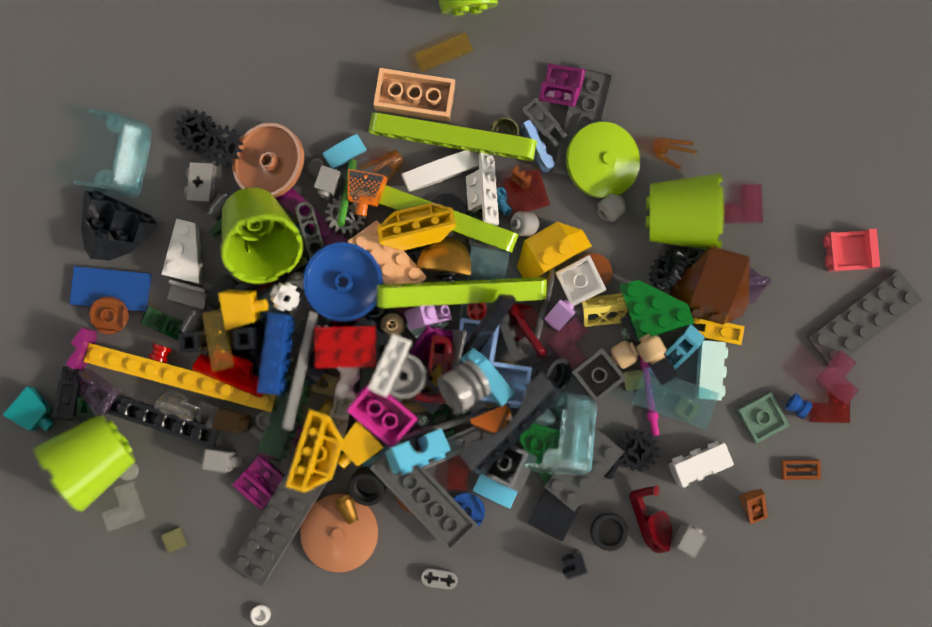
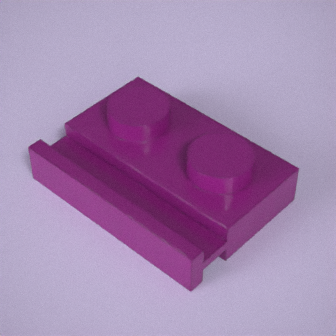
(423, 345)

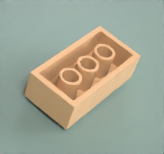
(414, 95)
(394, 263)

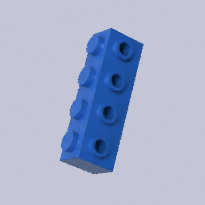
(276, 354)

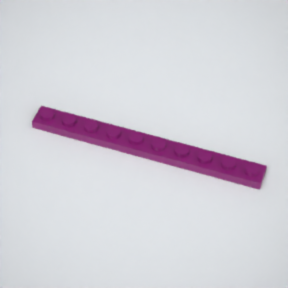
(290, 201)

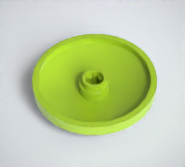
(602, 159)

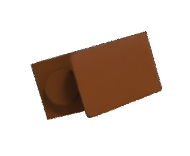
(754, 505)

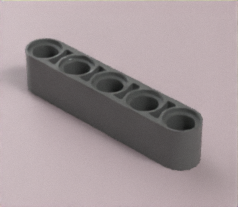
(303, 221)

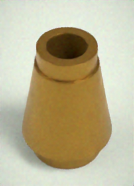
(347, 509)

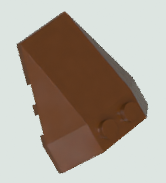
(715, 286)

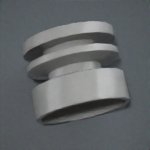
(464, 386)

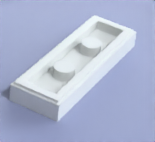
(389, 365)

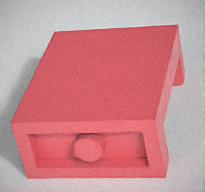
(851, 250)

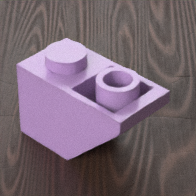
(427, 315)
(560, 315)

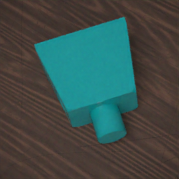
(30, 410)

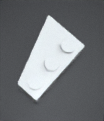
(184, 253)
(700, 463)

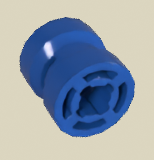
(797, 405)

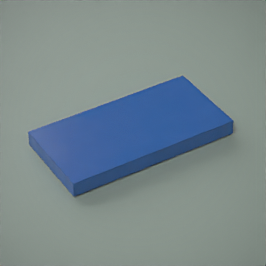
(94, 283)

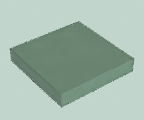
(763, 417)

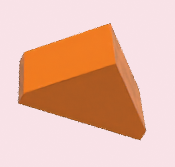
(493, 420)

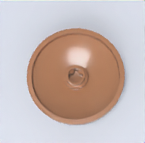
(269, 159)
(333, 542)

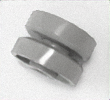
(414, 381)

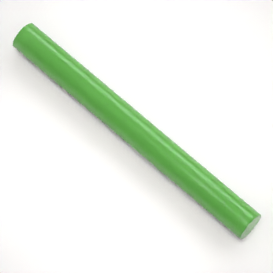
(344, 201)

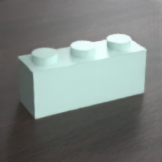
(711, 366)

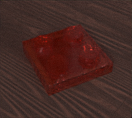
(530, 199)

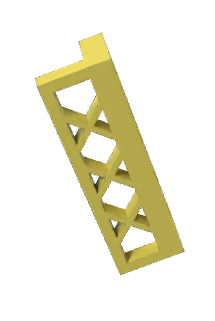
(602, 306)

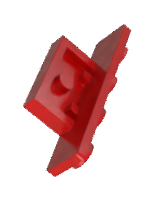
(238, 376)

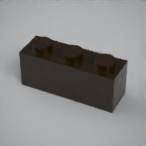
(232, 421)

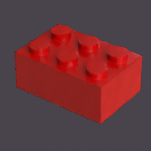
(345, 347)

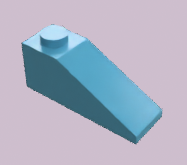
(684, 346)
(499, 389)

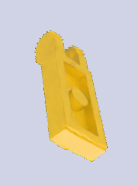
(726, 333)

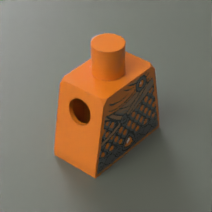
(365, 190)

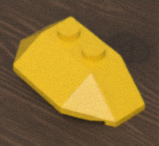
(416, 226)
(550, 249)
(315, 454)

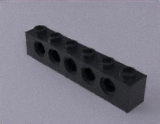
(383, 338)
(169, 423)

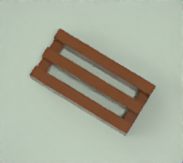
(515, 173)
(784, 470)

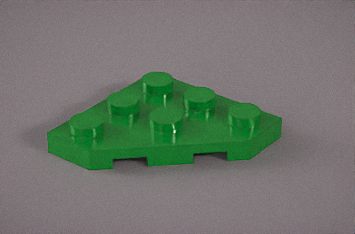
(653, 310)
(538, 441)

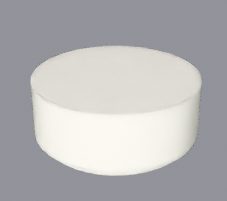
(260, 614)

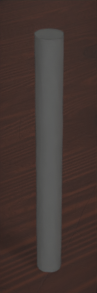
(544, 304)

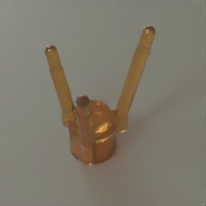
(662, 145)
(391, 159)

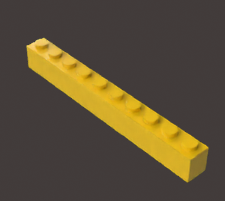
(174, 376)

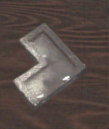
(175, 403)
(129, 510)

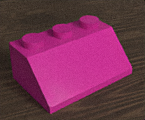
(382, 415)

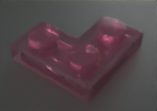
(749, 210)
(564, 342)
(834, 378)

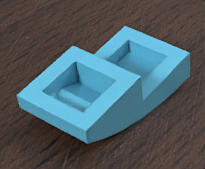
(344, 151)
(495, 491)

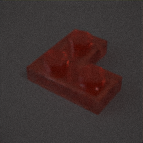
(830, 412)
(457, 474)

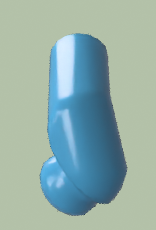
(502, 201)

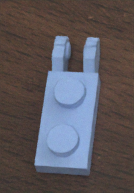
(543, 159)

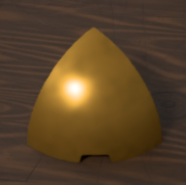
(447, 256)

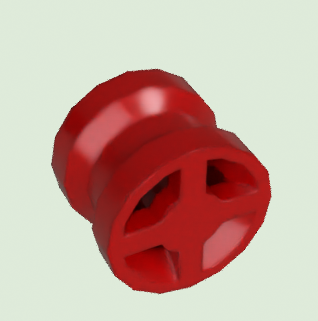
(476, 313)
(159, 353)

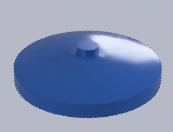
(342, 281)

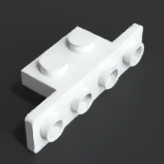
(482, 190)

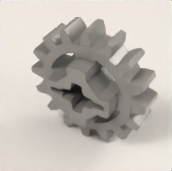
(350, 223)

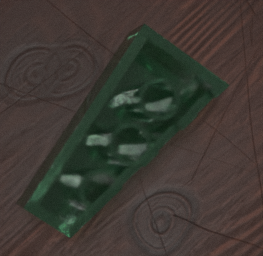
(275, 438)

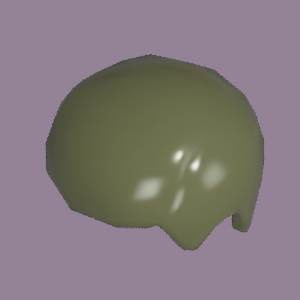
(505, 126)

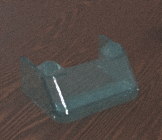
(129, 158)
(575, 437)

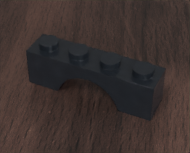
(238, 339)

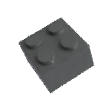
(598, 375)
(510, 468)

